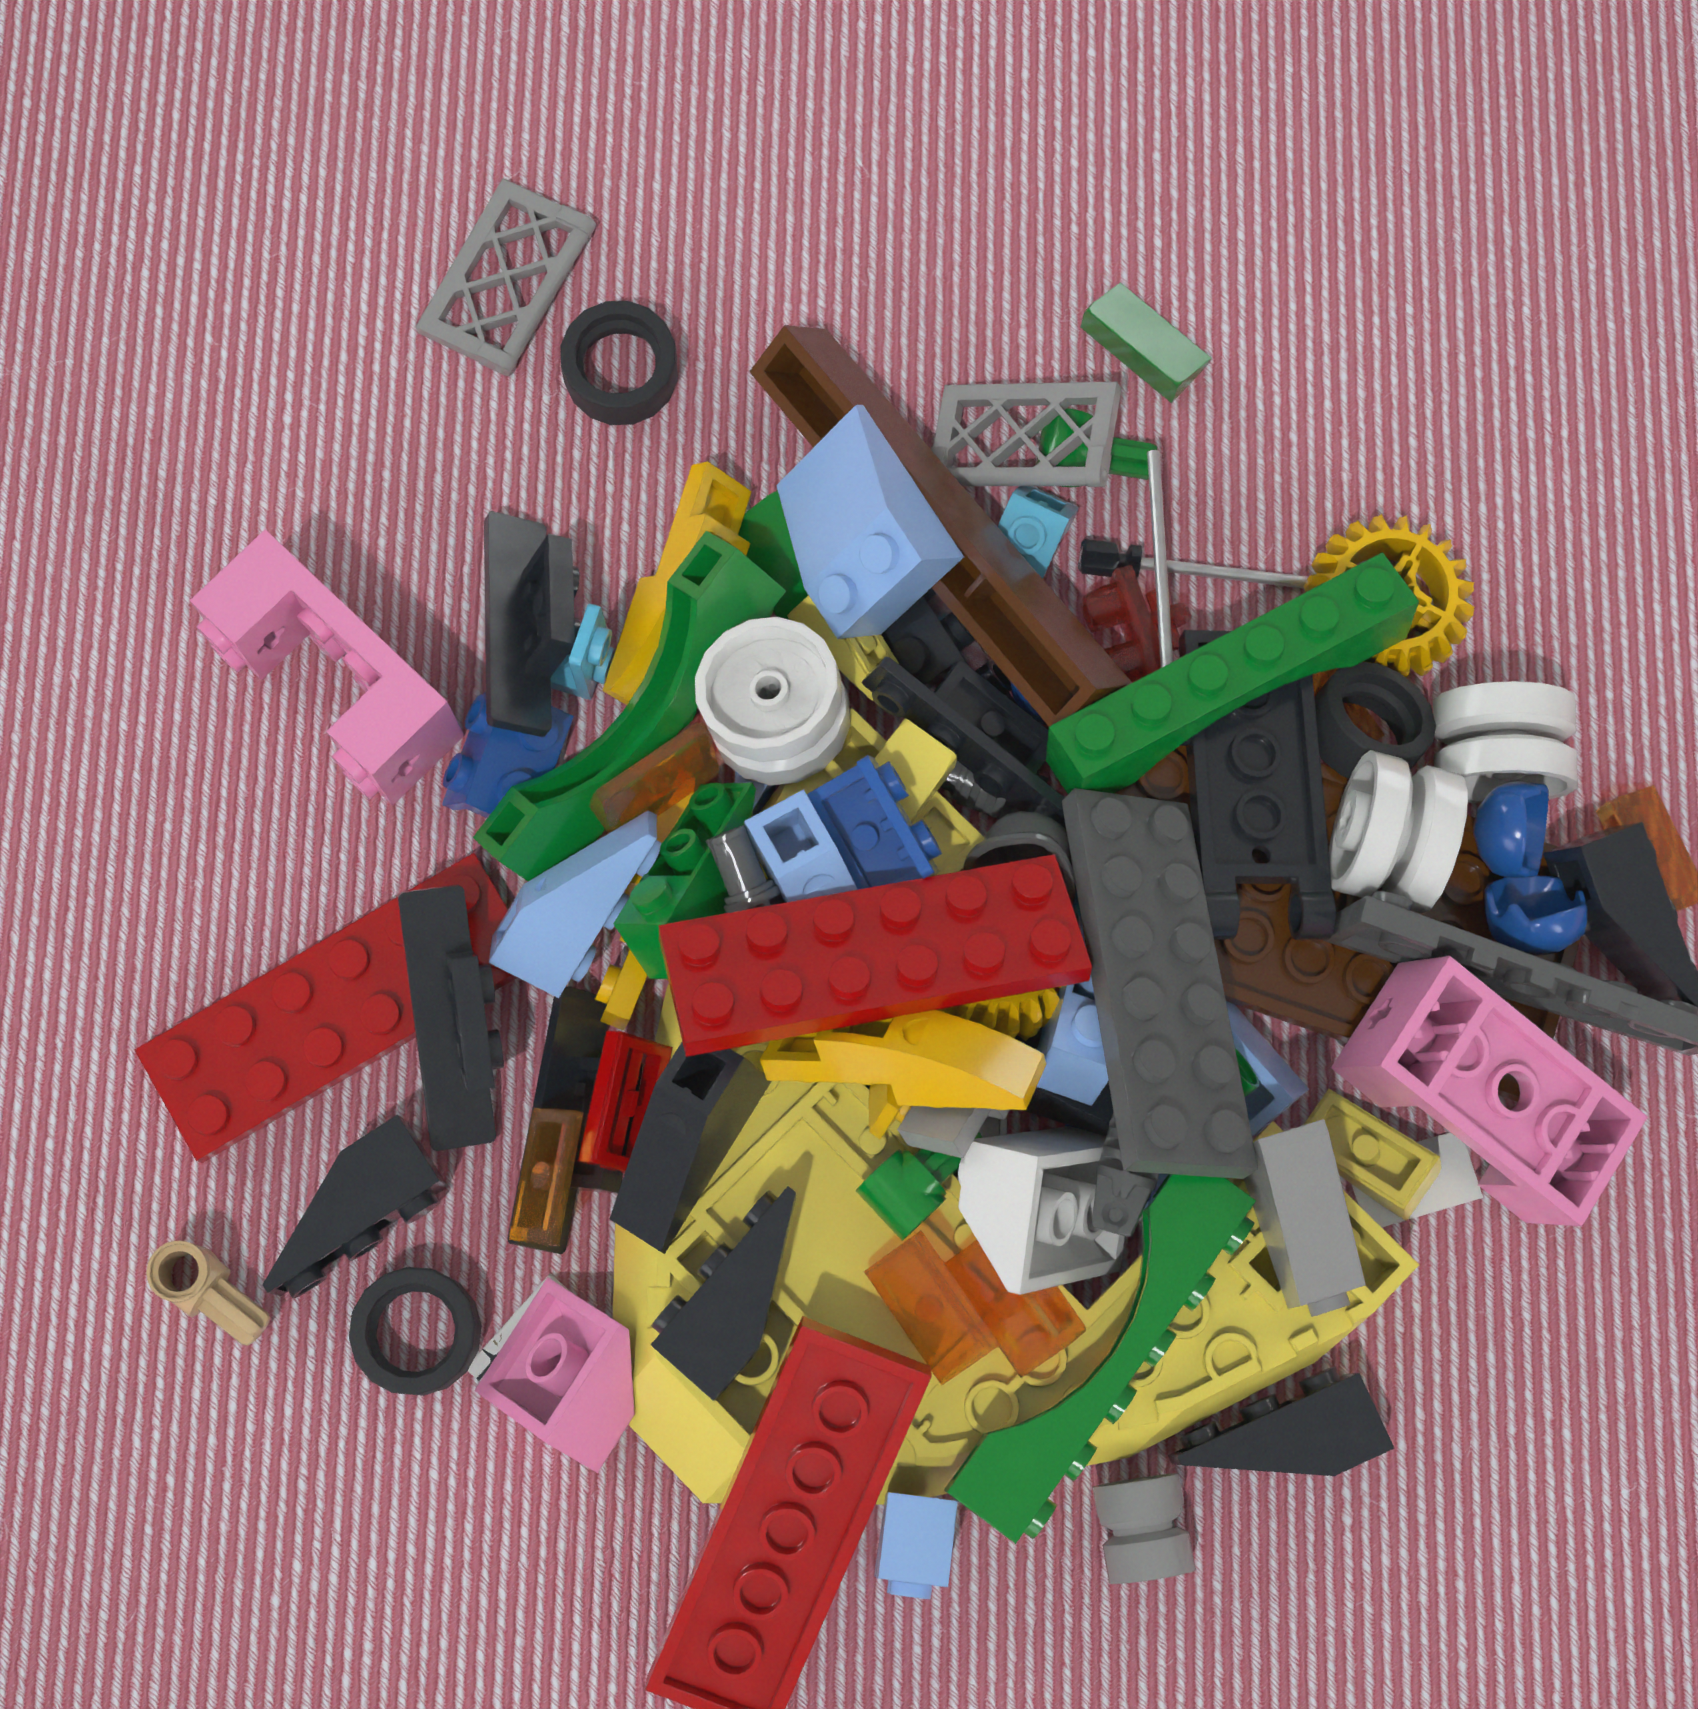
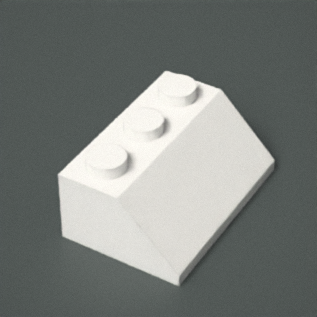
(1034, 1207)

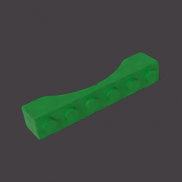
(1147, 720)
(551, 814)
(1020, 1465)

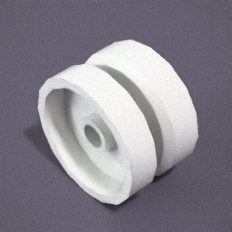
(773, 700)
(1507, 735)
(1398, 830)

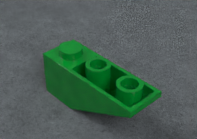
(684, 875)

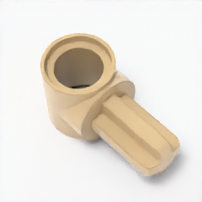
(210, 1292)

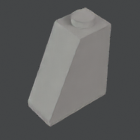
(1305, 1218)

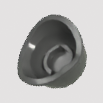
(1024, 837)

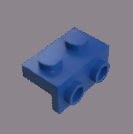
(499, 759)
(872, 827)

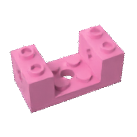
(269, 605)
(1444, 1046)

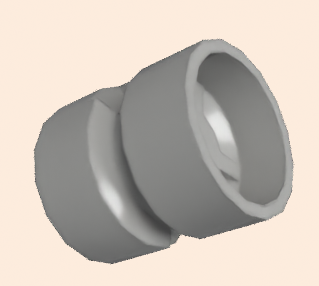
(1144, 1532)

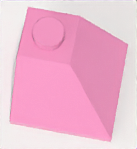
(565, 1376)

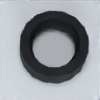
(610, 319)
(1389, 697)
(365, 1324)

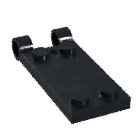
(1262, 790)

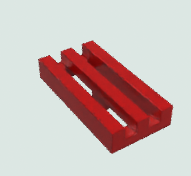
(616, 1099)

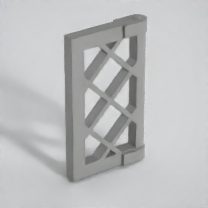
(484, 237)
(1003, 397)

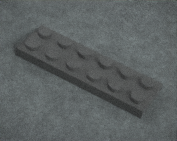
(1157, 987)

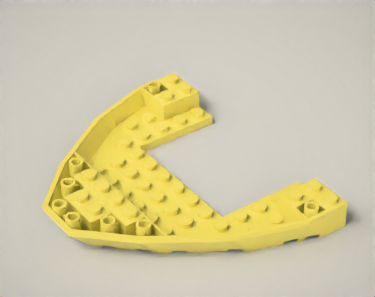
(823, 1150)

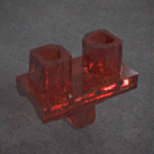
(1124, 605)

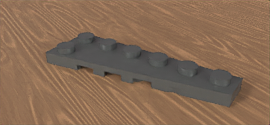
(1392, 932)

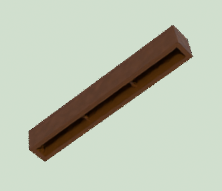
(993, 586)

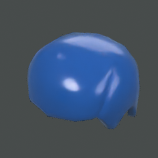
(1512, 828)
(1534, 914)

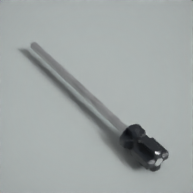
(1104, 557)
(1160, 560)

